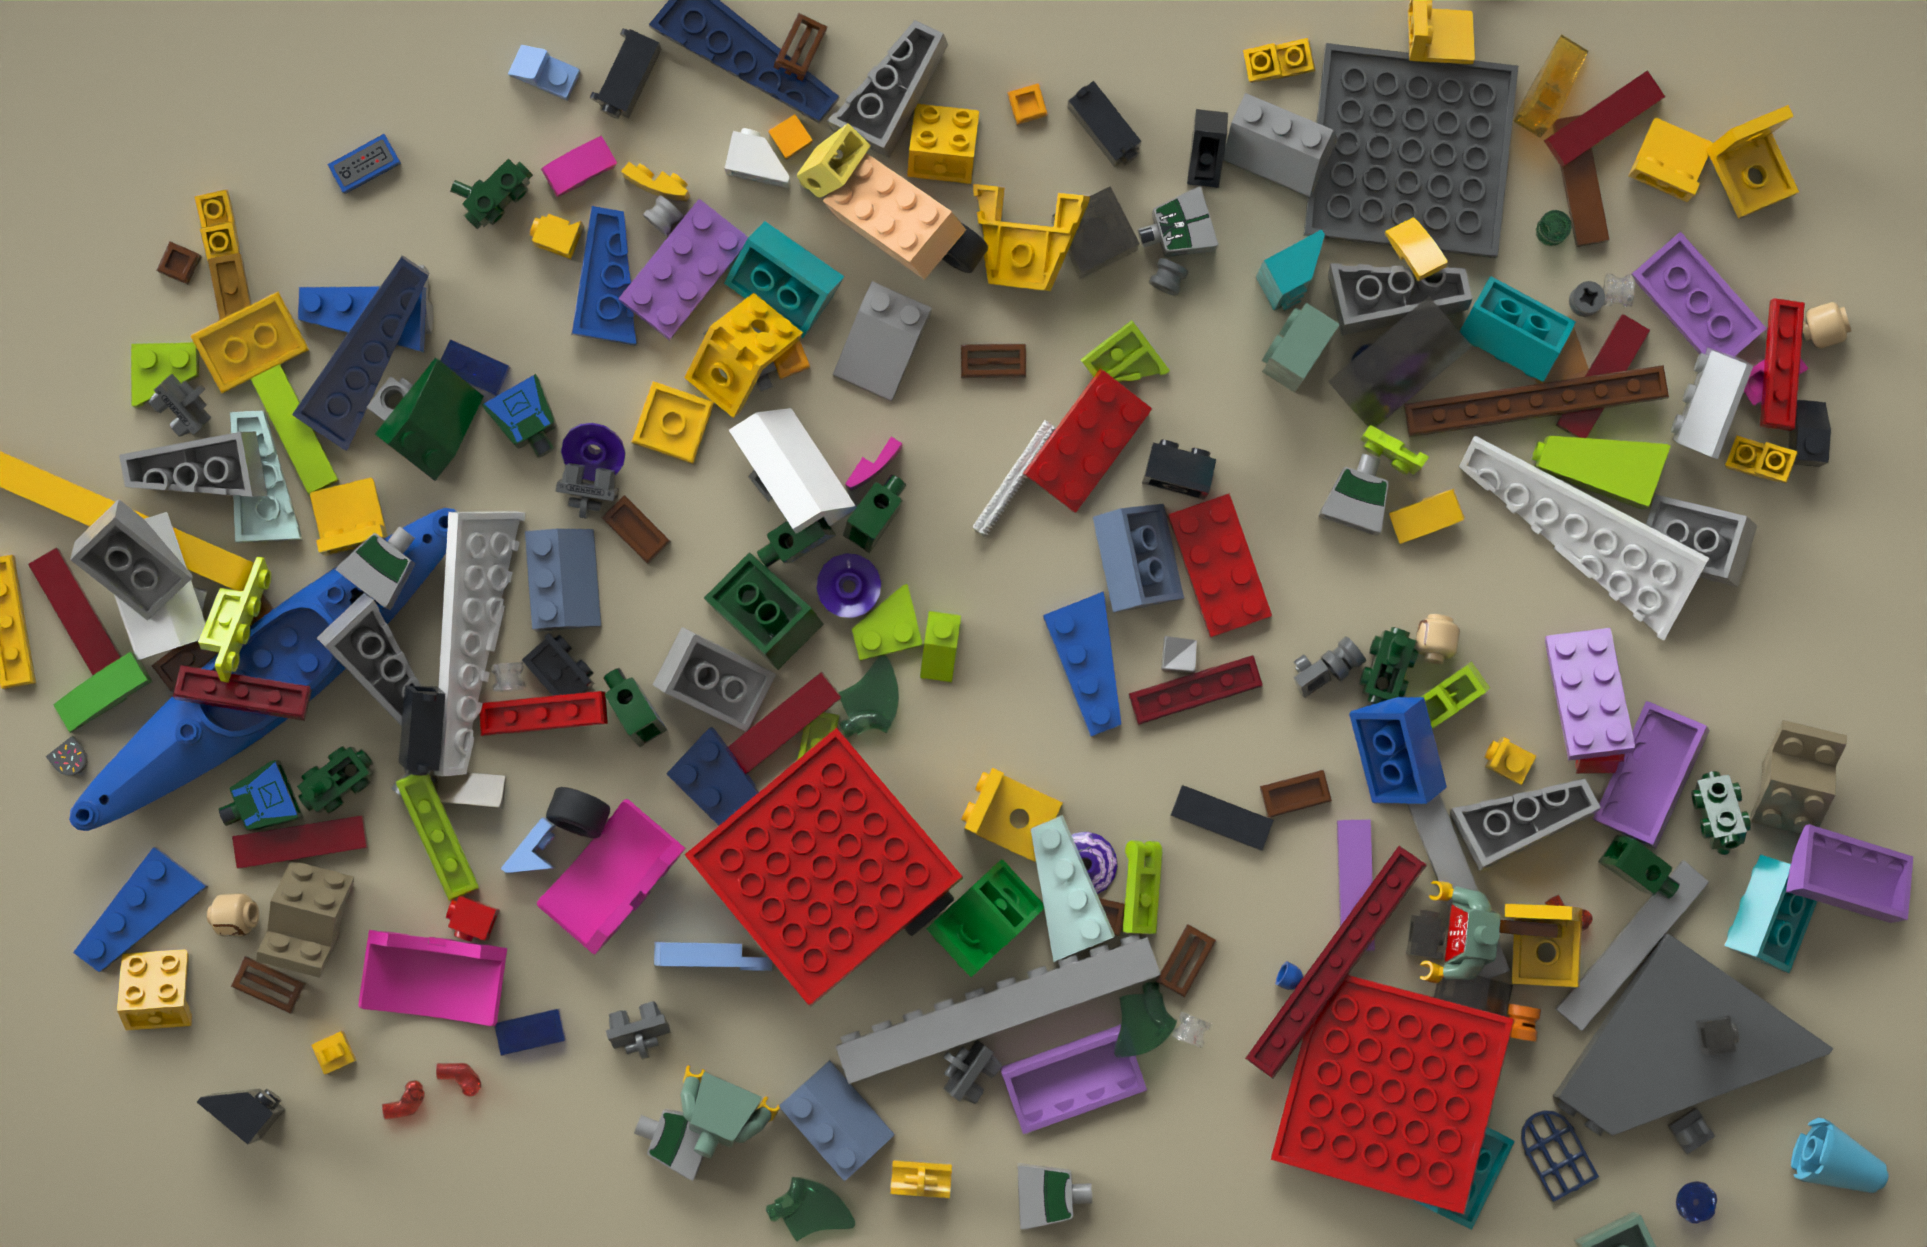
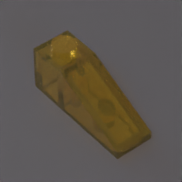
(1551, 87)

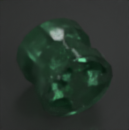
(1557, 222)

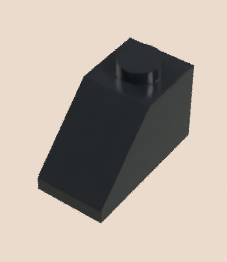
(1207, 148)
(1811, 434)

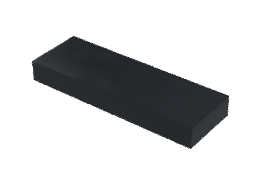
(1221, 817)

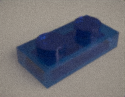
(475, 367)
(530, 1031)

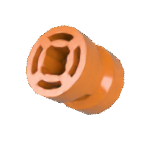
(1525, 1021)

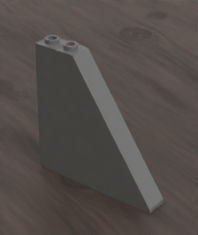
(1649, 1048)

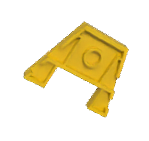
(1026, 253)

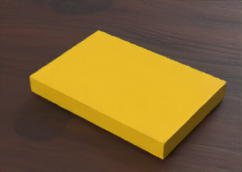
(249, 342)

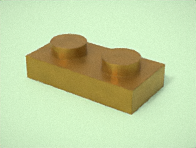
(229, 284)

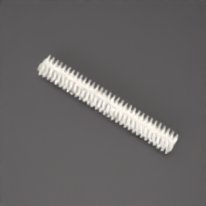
(1012, 480)

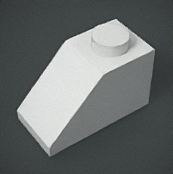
(754, 159)

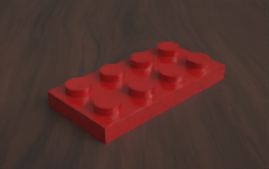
(1087, 441)
(1219, 565)

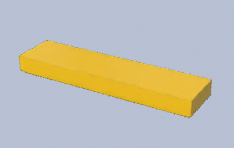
(15, 652)

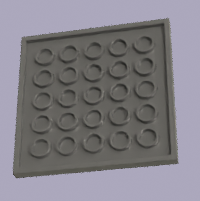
(1413, 145)

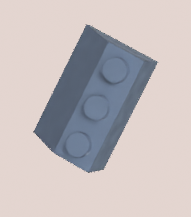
(1138, 557)
(562, 579)
(836, 1120)

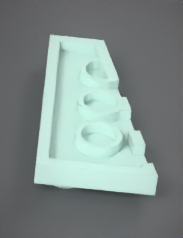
(270, 515)
(1069, 898)

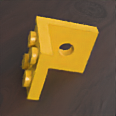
(1753, 147)
(740, 352)
(996, 802)
(1565, 967)

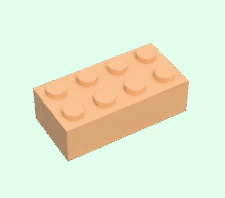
(895, 216)

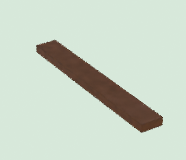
(1536, 401)

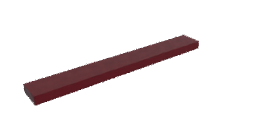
(1336, 962)

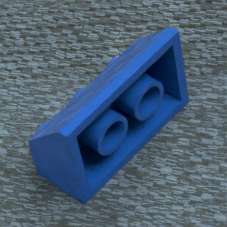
(1398, 751)

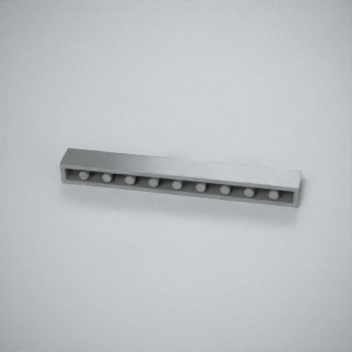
(998, 1009)

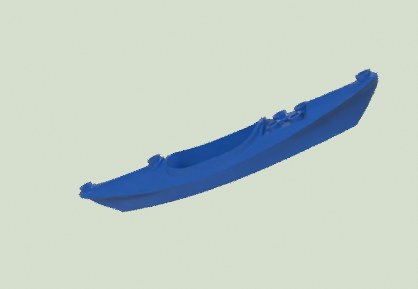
(282, 646)

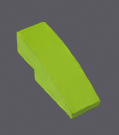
(1454, 693)

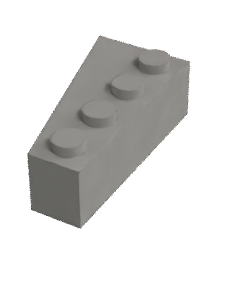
(892, 89)
(1382, 296)
(209, 465)
(370, 654)
(1513, 823)

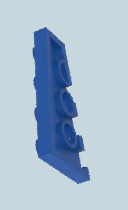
(604, 280)
(341, 307)
(1085, 652)
(143, 903)

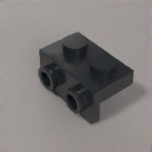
(557, 669)

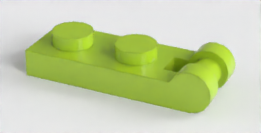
(1142, 886)

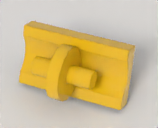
(921, 1179)

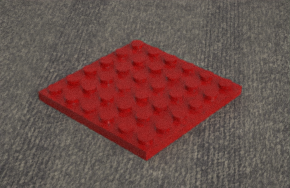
(823, 867)
(1394, 1092)

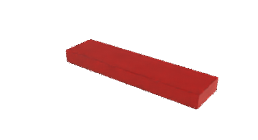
(1782, 364)
(543, 713)

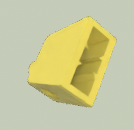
(823, 171)

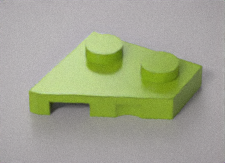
(1125, 356)
(155, 362)
(1402, 459)
(888, 627)

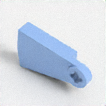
(707, 955)

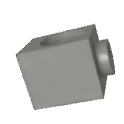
(379, 403)

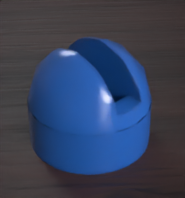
(1289, 976)

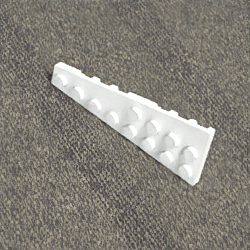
(1619, 552)
(472, 615)

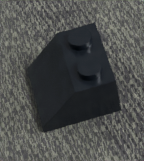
(1179, 470)
(244, 1112)

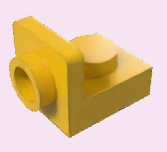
(1509, 760)

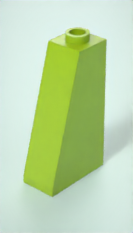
(1608, 467)

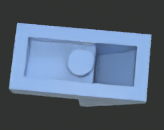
(544, 72)
(525, 857)

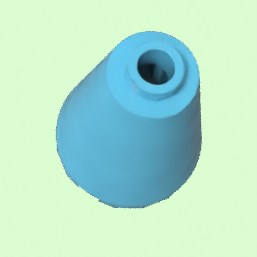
(1836, 1160)

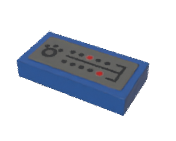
(364, 164)

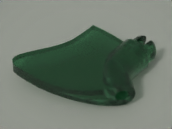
(872, 700)
(1143, 1023)
(810, 1208)

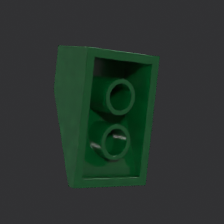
(432, 419)
(764, 611)

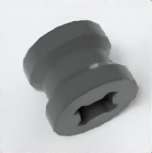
(1168, 277)
(1580, 302)

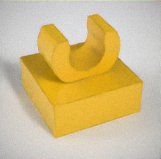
(333, 1052)

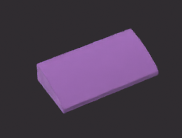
(1653, 777)
(1851, 874)
(1071, 1080)

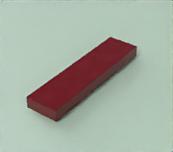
(1604, 118)
(1613, 356)
(75, 610)
(1195, 689)
(242, 693)
(784, 722)
(300, 842)

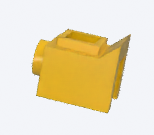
(556, 235)

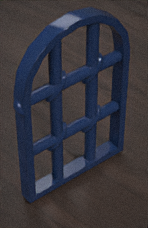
(1554, 1166)

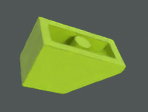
(940, 646)

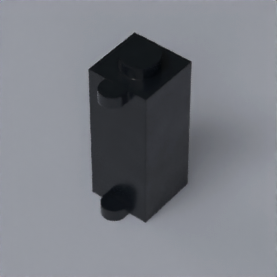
(628, 74)
(1104, 124)
(421, 729)

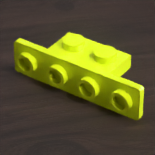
(231, 619)

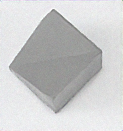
(1179, 654)

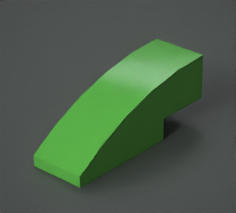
(102, 691)

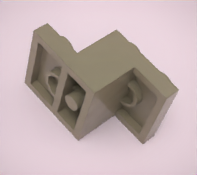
(1798, 777)
(305, 918)

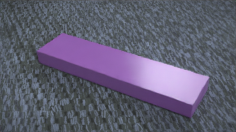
(1353, 864)

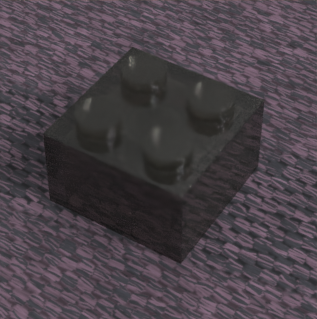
(1101, 235)

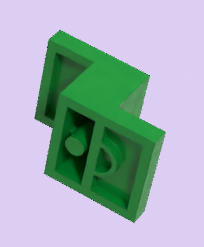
(986, 918)

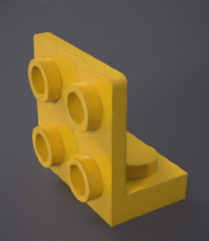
(1440, 34)
(943, 143)
(1671, 160)
(347, 516)
(154, 990)

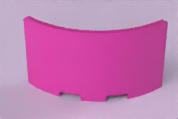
(611, 877)
(432, 978)

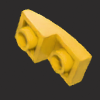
(1279, 61)
(668, 186)
(217, 224)
(1417, 248)
(1761, 459)
(1426, 516)

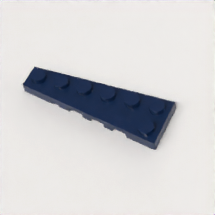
(737, 47)
(352, 374)
(713, 777)

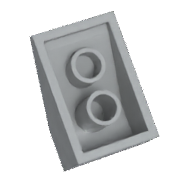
(882, 341)
(1710, 531)
(130, 560)
(714, 679)

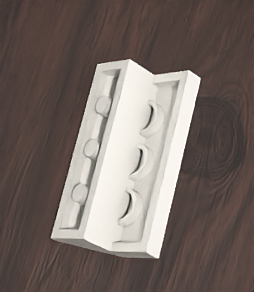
(792, 468)
(173, 624)

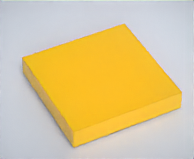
(673, 422)

